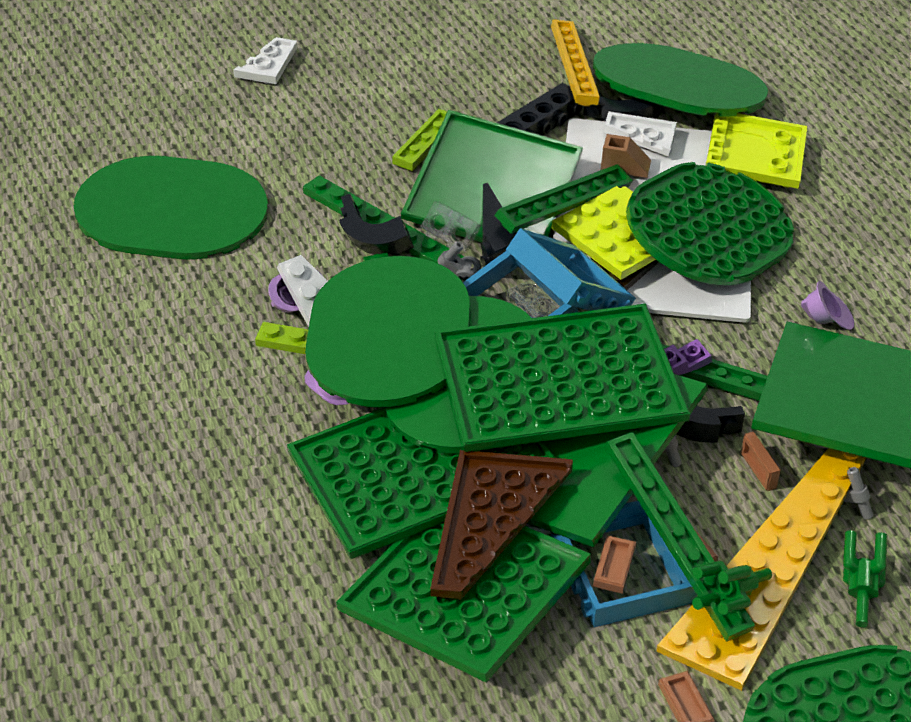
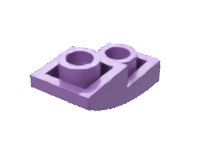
(688, 357)

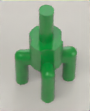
(863, 574)
(731, 584)

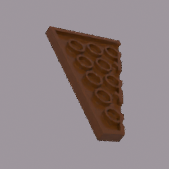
(487, 509)

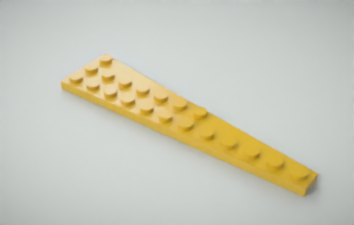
(784, 546)

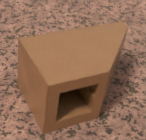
(626, 154)

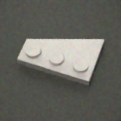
(270, 62)
(645, 132)
(302, 282)

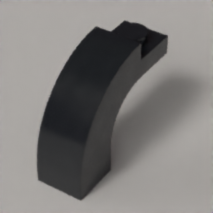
(630, 107)
(387, 237)
(708, 423)

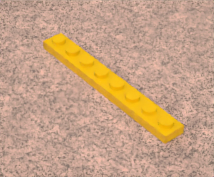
(575, 63)

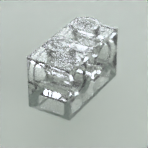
(453, 221)
(531, 299)

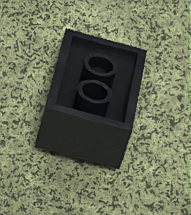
(494, 236)

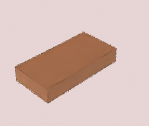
(760, 461)
(614, 564)
(685, 698)

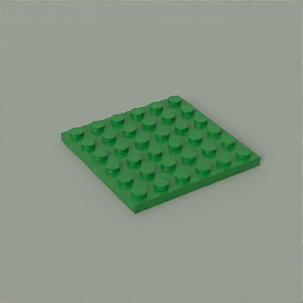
(488, 621)

